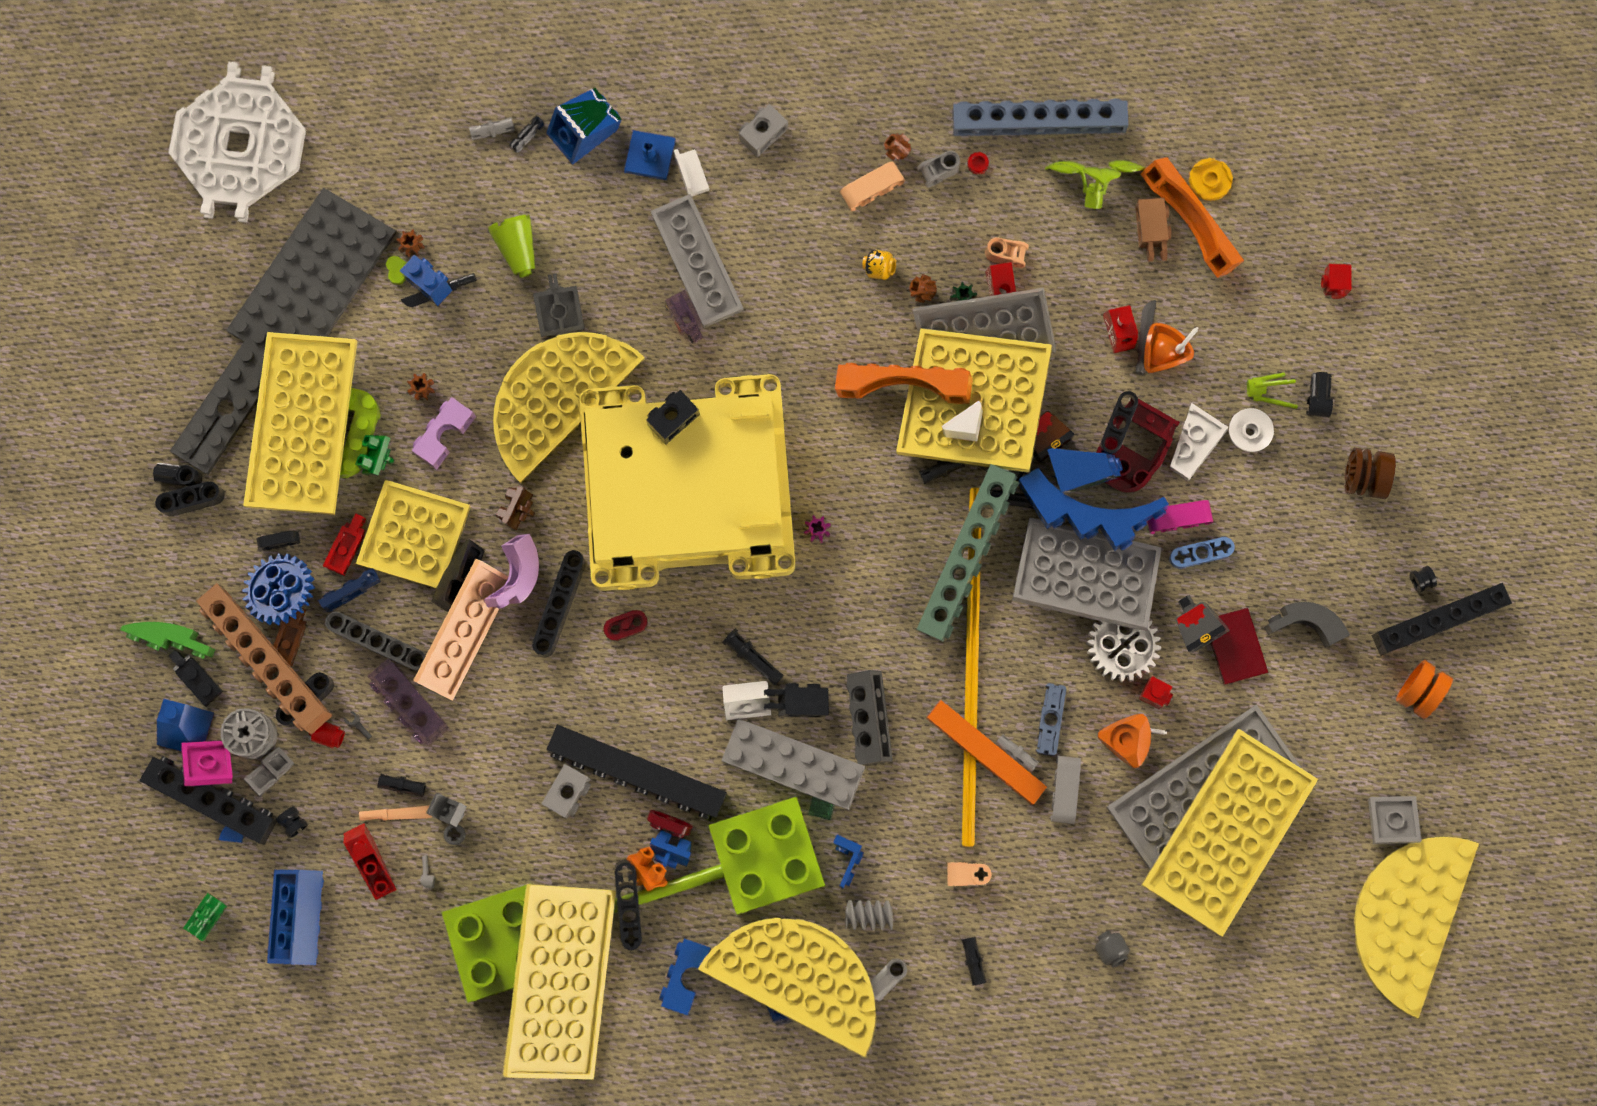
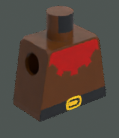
(1050, 434)

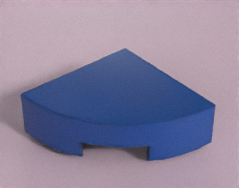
(230, 835)

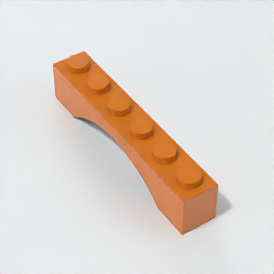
(1214, 244)
(860, 380)

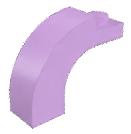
(523, 572)

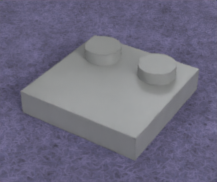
(1394, 820)

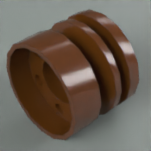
(1375, 473)

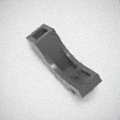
(1321, 619)

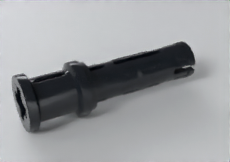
(745, 650)

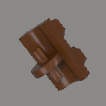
(518, 508)

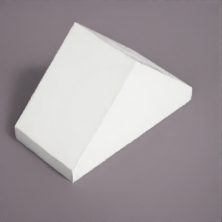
(966, 424)

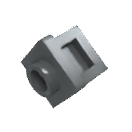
(446, 810)

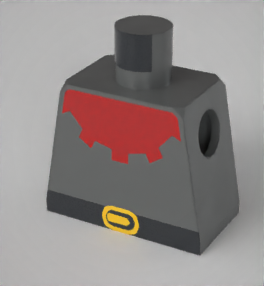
(1199, 624)

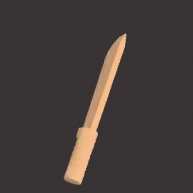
(418, 812)

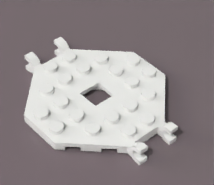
(240, 107)

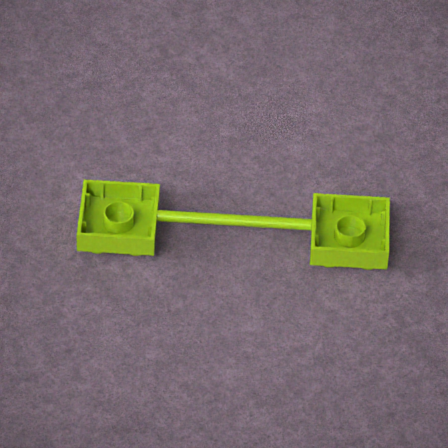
(760, 854)

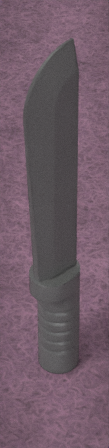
(1146, 322)

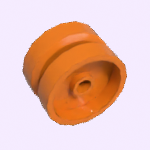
(1424, 689)

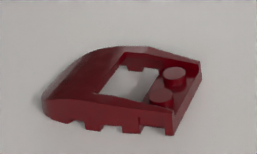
(1136, 468)

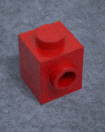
(1337, 280)
(1156, 693)

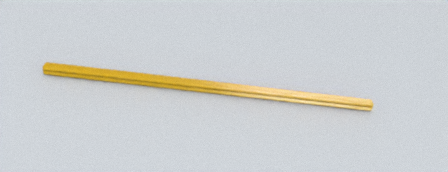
(971, 694)

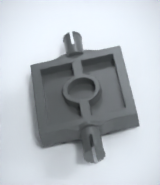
(558, 309)

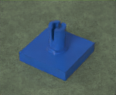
(650, 155)

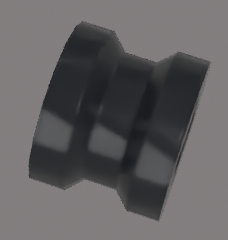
(1423, 579)

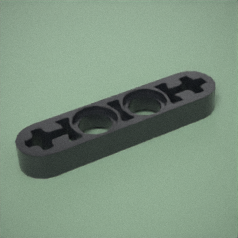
(628, 904)

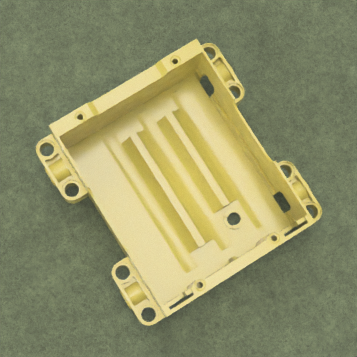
(697, 496)

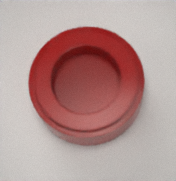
(978, 163)

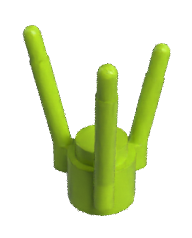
(1258, 386)

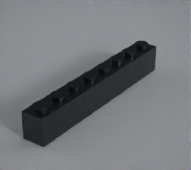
(636, 771)

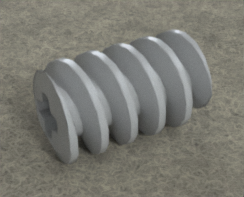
(869, 914)

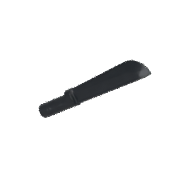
(419, 298)

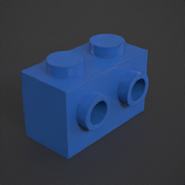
(426, 280)

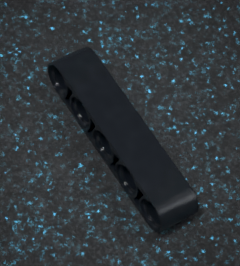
(559, 592)

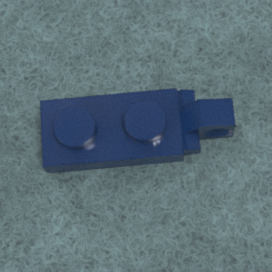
(349, 591)

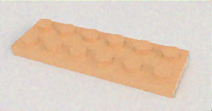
(461, 632)

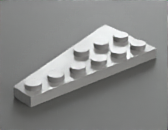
(1004, 316)

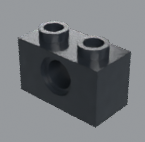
(668, 429)

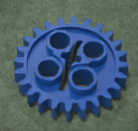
(278, 589)

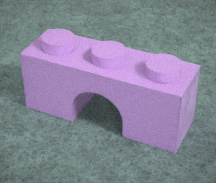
(451, 416)

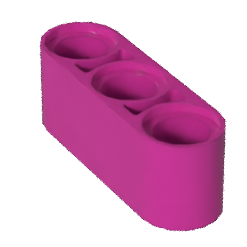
(1182, 515)

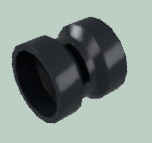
(291, 821)

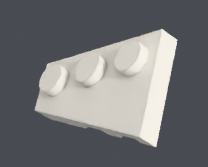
(1197, 440)

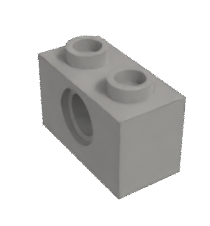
(757, 141)
(567, 777)

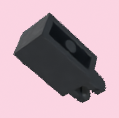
(799, 701)

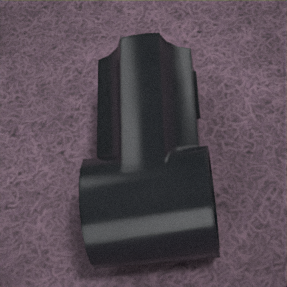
(1319, 400)
(176, 474)

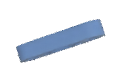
(1206, 544)

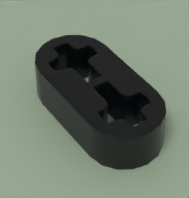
(278, 540)

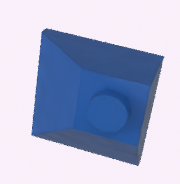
(181, 724)

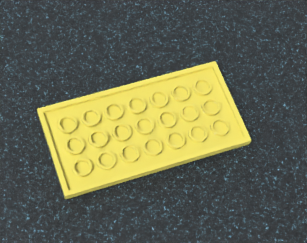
(300, 423)
(1229, 832)
(559, 982)

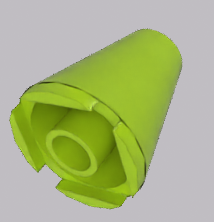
(515, 243)

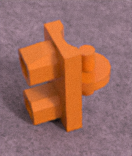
(647, 872)

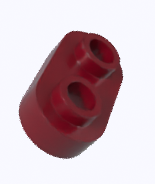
(625, 624)
(662, 820)

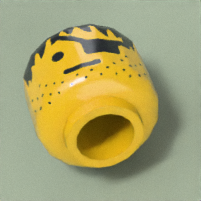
(879, 264)

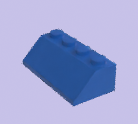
(295, 917)

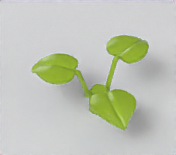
(1095, 192)

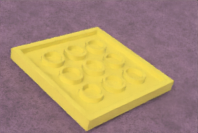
(413, 534)

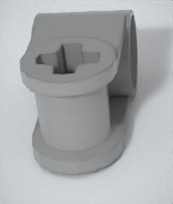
(936, 171)

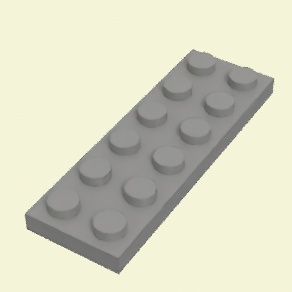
(697, 261)
(793, 764)

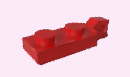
(345, 545)

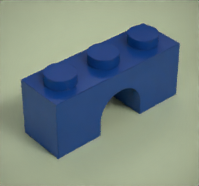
(676, 995)

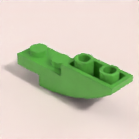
(161, 634)

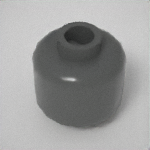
(1112, 949)

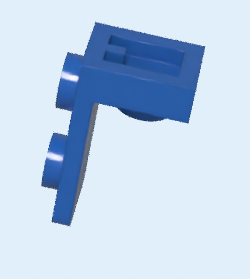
(846, 846)

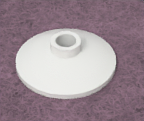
(1258, 422)

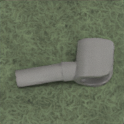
(426, 880)

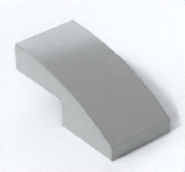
(269, 772)

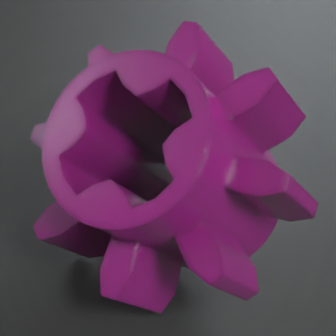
(814, 523)

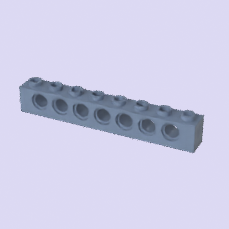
(1031, 125)

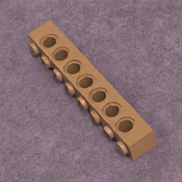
(315, 712)

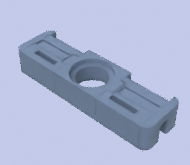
(1053, 704)

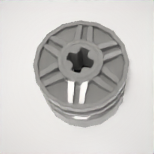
(261, 729)

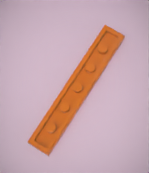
(986, 752)

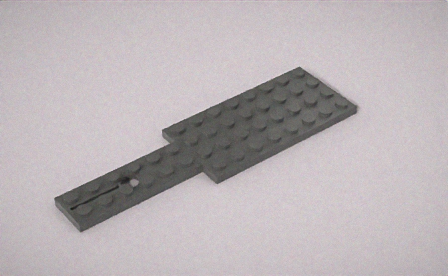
(297, 295)

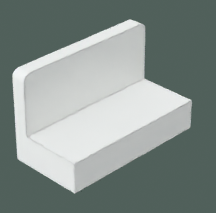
(691, 172)
(745, 700)

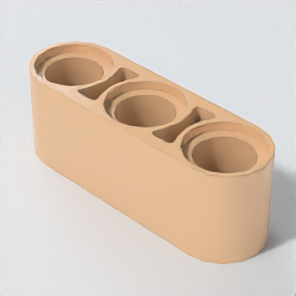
(871, 185)

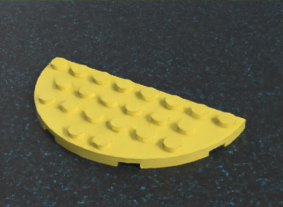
(542, 394)
(1408, 914)
(801, 975)

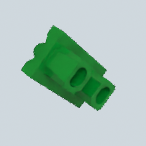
(377, 455)
(205, 917)

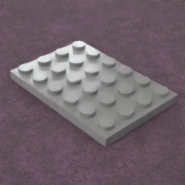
(1087, 576)

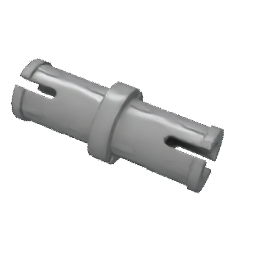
(491, 128)
(1017, 753)

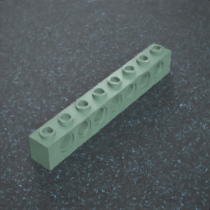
(994, 478)

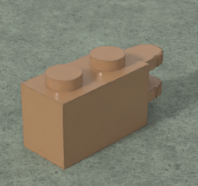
(1152, 226)

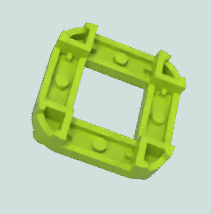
(363, 423)

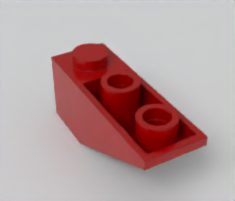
(369, 861)

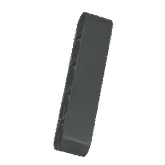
(369, 635)

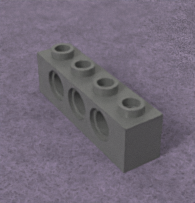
(877, 725)

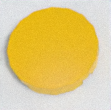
(1210, 186)

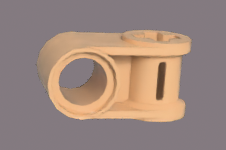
(1008, 252)
(963, 874)

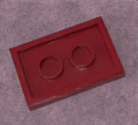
(1238, 650)

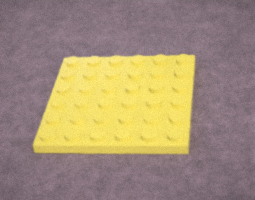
(1007, 383)

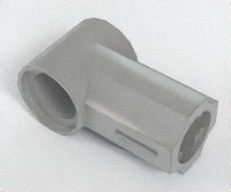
(885, 980)

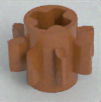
(897, 146)
(410, 236)
(923, 288)
(422, 392)

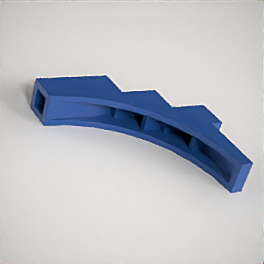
(1086, 520)

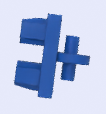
(669, 854)

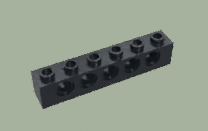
(1441, 619)
(258, 831)

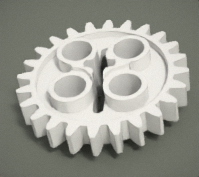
(1137, 660)

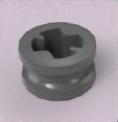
(449, 839)

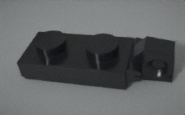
(195, 678)

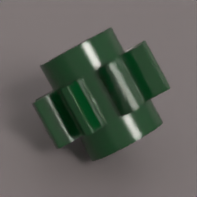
(963, 289)

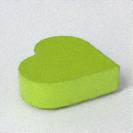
(394, 266)

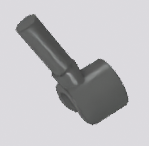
(356, 723)

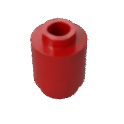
(328, 735)

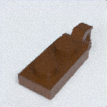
(290, 637)

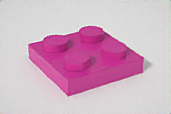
(206, 763)

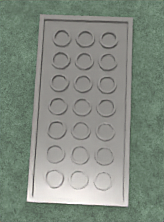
(1159, 803)

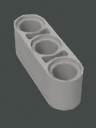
(1066, 789)

